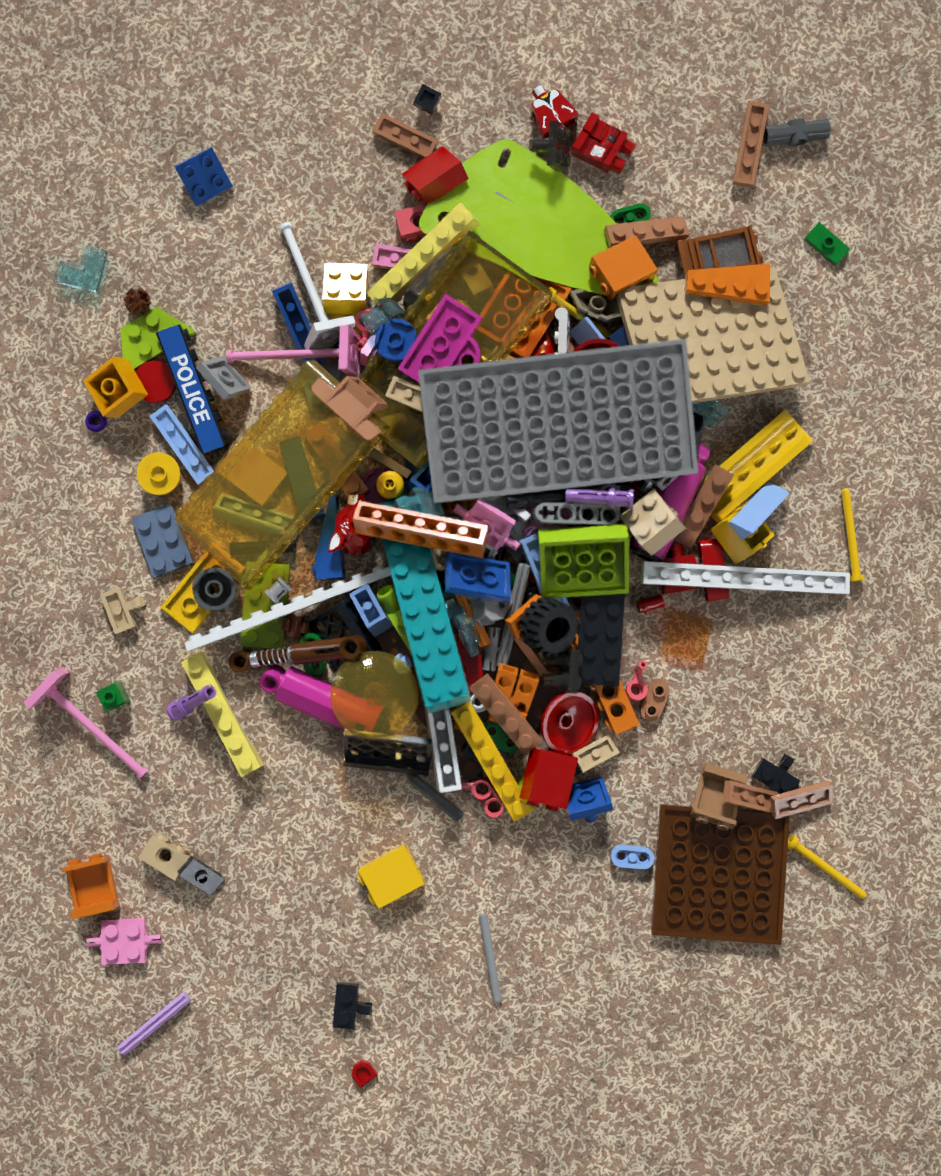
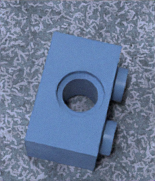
(370, 610)

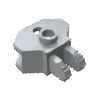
(488, 611)

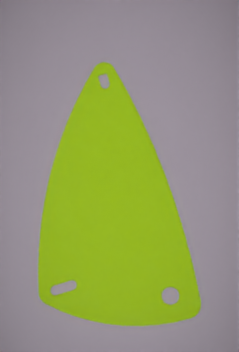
(548, 227)

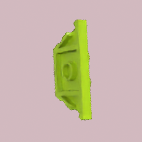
(140, 337)

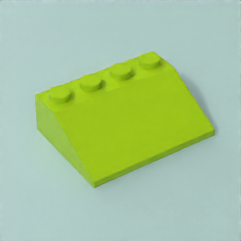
(584, 561)

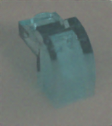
(387, 310)
(420, 501)

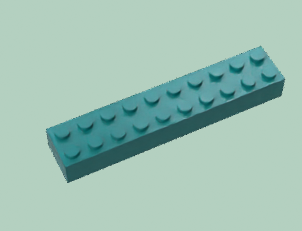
(427, 624)

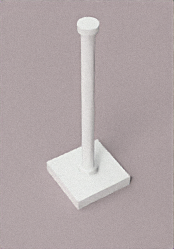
(326, 332)

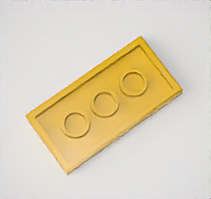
(181, 602)

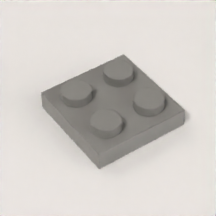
(223, 378)

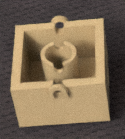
(652, 522)

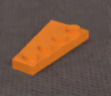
(734, 283)

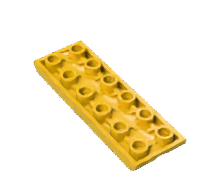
(759, 461)

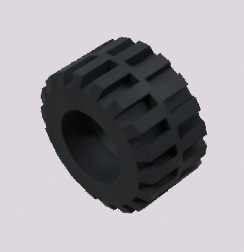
(561, 632)

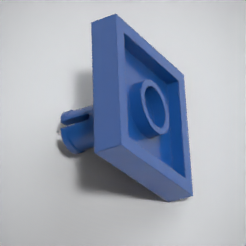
(588, 800)

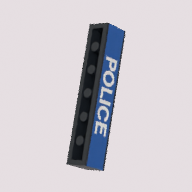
(192, 390)

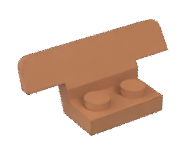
(352, 403)

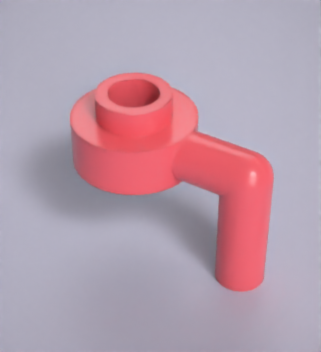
(365, 334)
(637, 683)

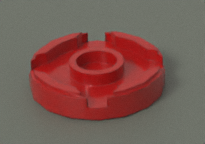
(156, 381)

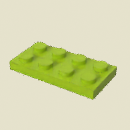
(268, 634)

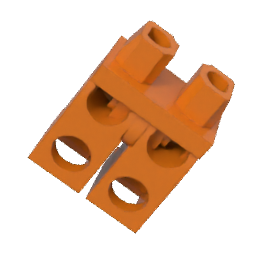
(524, 690)

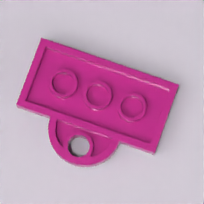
(444, 339)

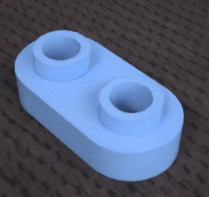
(631, 857)

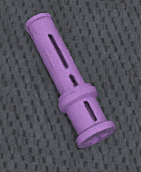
(610, 498)
(186, 704)

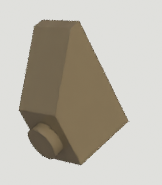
(596, 305)

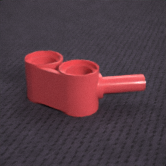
(484, 798)

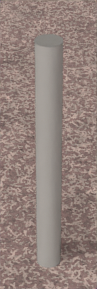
(492, 970)

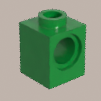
(113, 696)

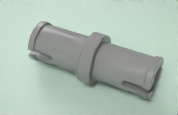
(491, 649)

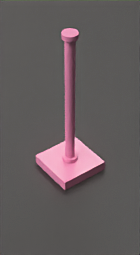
(348, 354)
(48, 688)

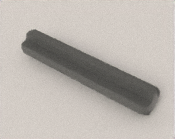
(436, 797)

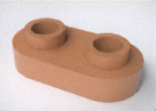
(654, 700)

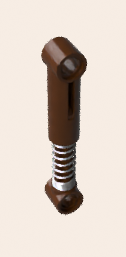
(299, 653)

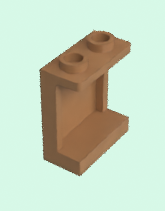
(708, 800)

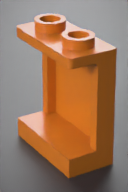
(622, 267)
(91, 885)

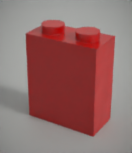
(434, 176)
(548, 779)

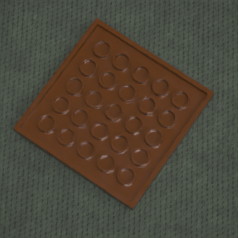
(719, 879)

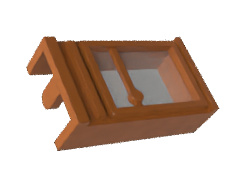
(719, 250)

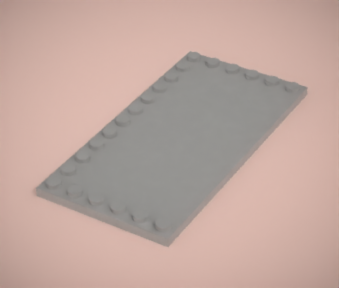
(559, 421)

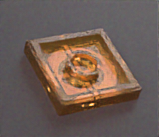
(686, 637)

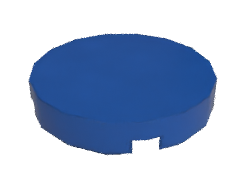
(396, 346)

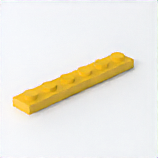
(490, 760)

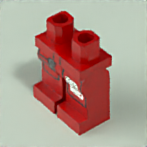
(601, 144)

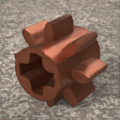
(137, 301)
(295, 626)

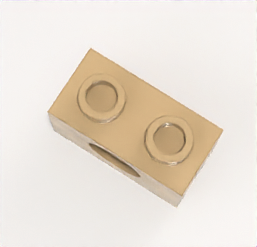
(153, 855)

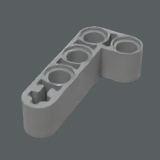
(575, 512)

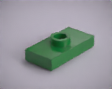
(826, 244)

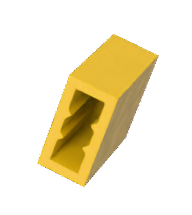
(390, 876)

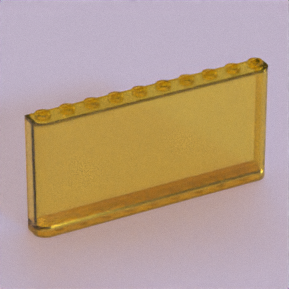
(488, 286)
(275, 479)

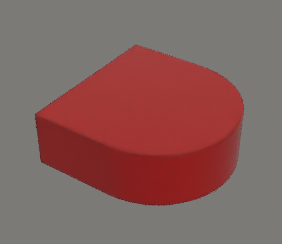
(363, 1072)

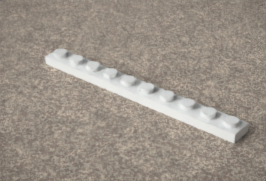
(745, 578)
(279, 610)

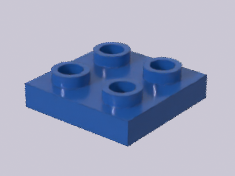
(203, 176)

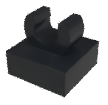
(427, 99)

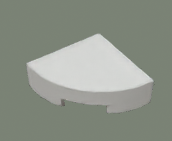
(522, 514)

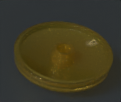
(374, 695)

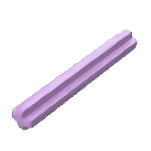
(154, 1023)

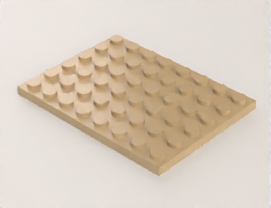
(730, 343)

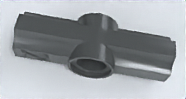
(797, 132)

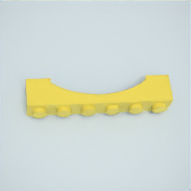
(436, 242)
(222, 716)

